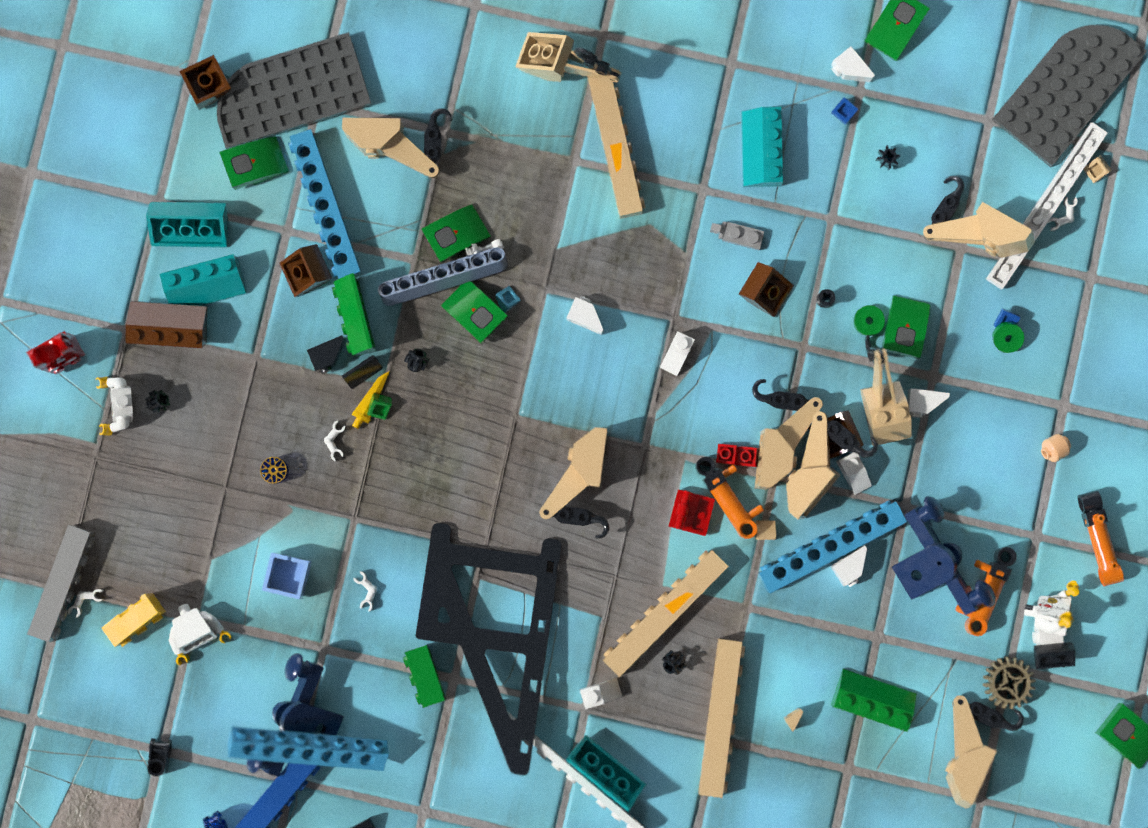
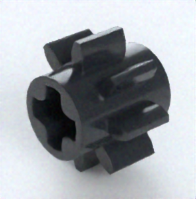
(891, 153)
(416, 360)
(157, 401)
(674, 662)

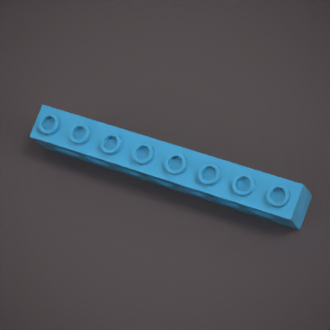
(307, 140)
(894, 519)
(307, 748)

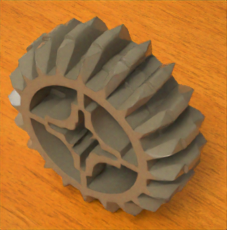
(1016, 698)

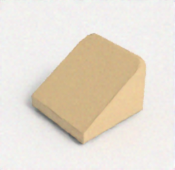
(1097, 169)
(766, 530)
(793, 718)

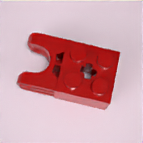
(56, 353)

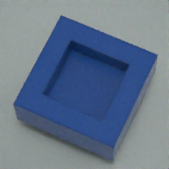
(844, 111)
(1006, 316)

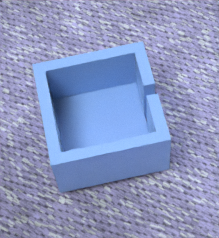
(286, 575)

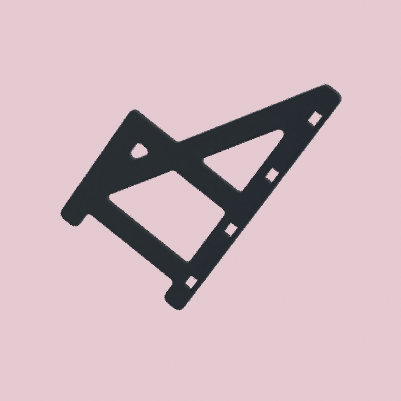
(443, 591)

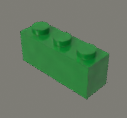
(424, 676)

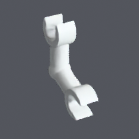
(1069, 218)
(496, 243)
(329, 440)
(372, 589)
(81, 595)

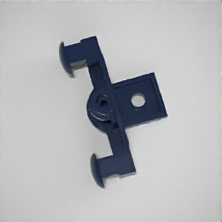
(928, 562)
(298, 713)

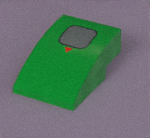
(896, 26)
(254, 162)
(455, 232)
(474, 311)
(906, 327)
(1126, 734)

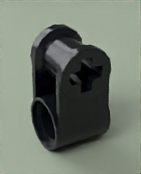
(159, 755)

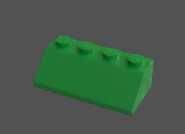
(354, 315)
(874, 700)

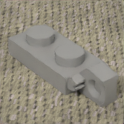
(738, 234)

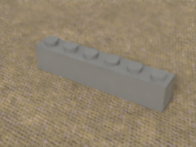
(60, 583)

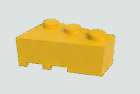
(134, 620)

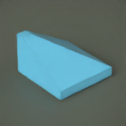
(507, 299)

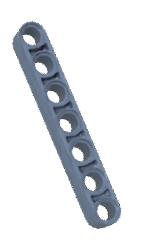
(433, 275)

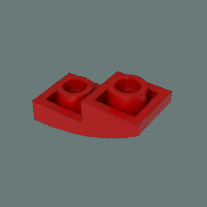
(737, 455)

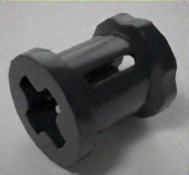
(826, 292)

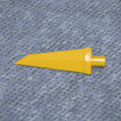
(362, 409)

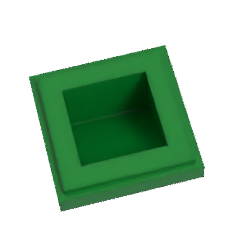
(379, 406)

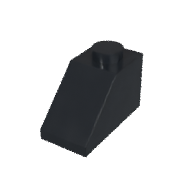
(326, 354)

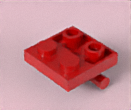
(691, 512)

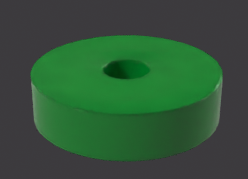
(872, 312)
(1013, 343)

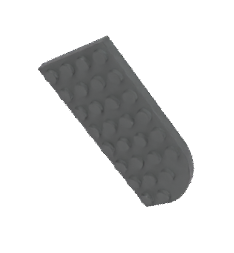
(1068, 89)
(292, 91)

